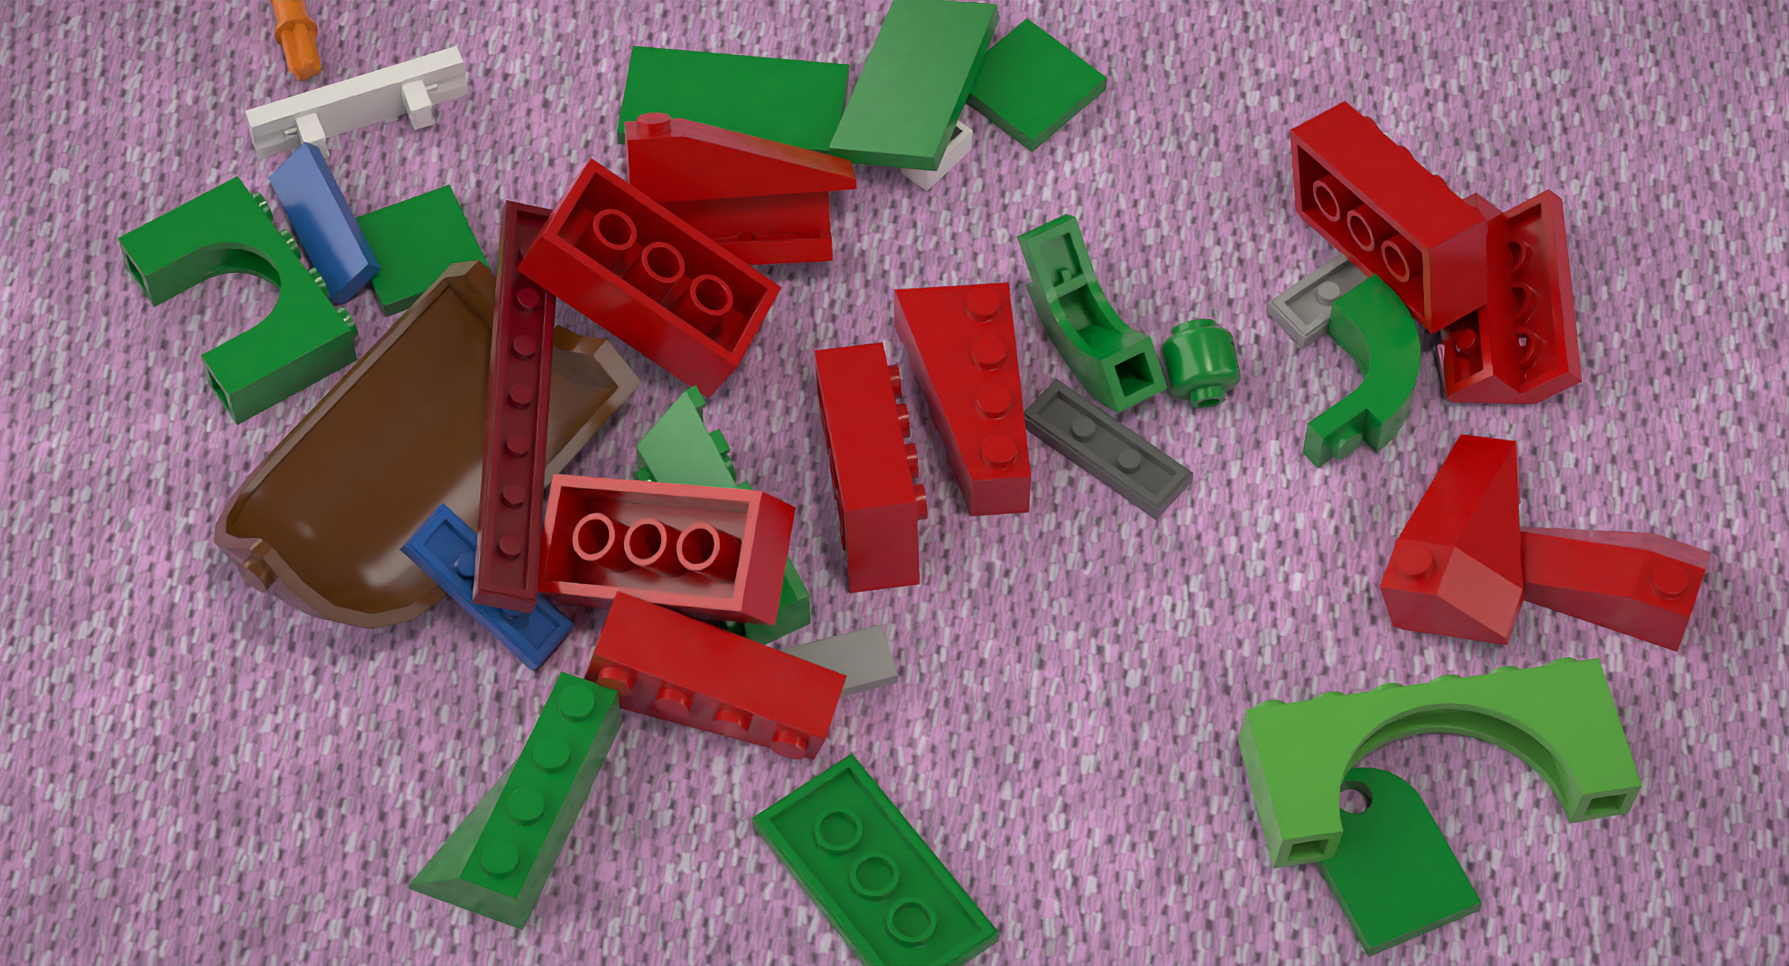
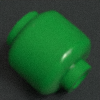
(1200, 362)

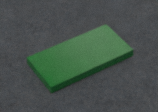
(915, 83)
(745, 94)
(873, 873)

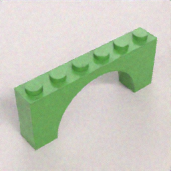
(1546, 715)

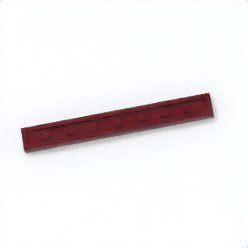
(515, 423)

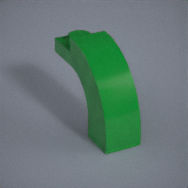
(1385, 344)
(1101, 350)

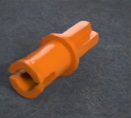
(297, 36)

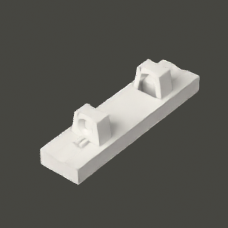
(359, 103)

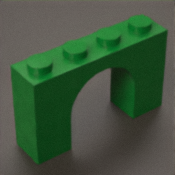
(235, 233)

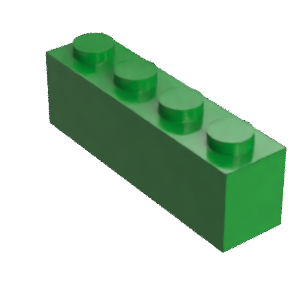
(685, 453)
(518, 829)

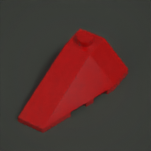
(701, 162)

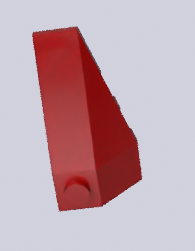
(1462, 548)
(1615, 579)

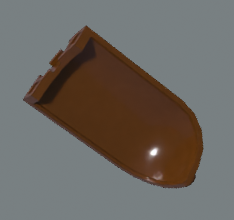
(391, 446)

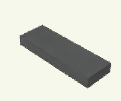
(1107, 449)

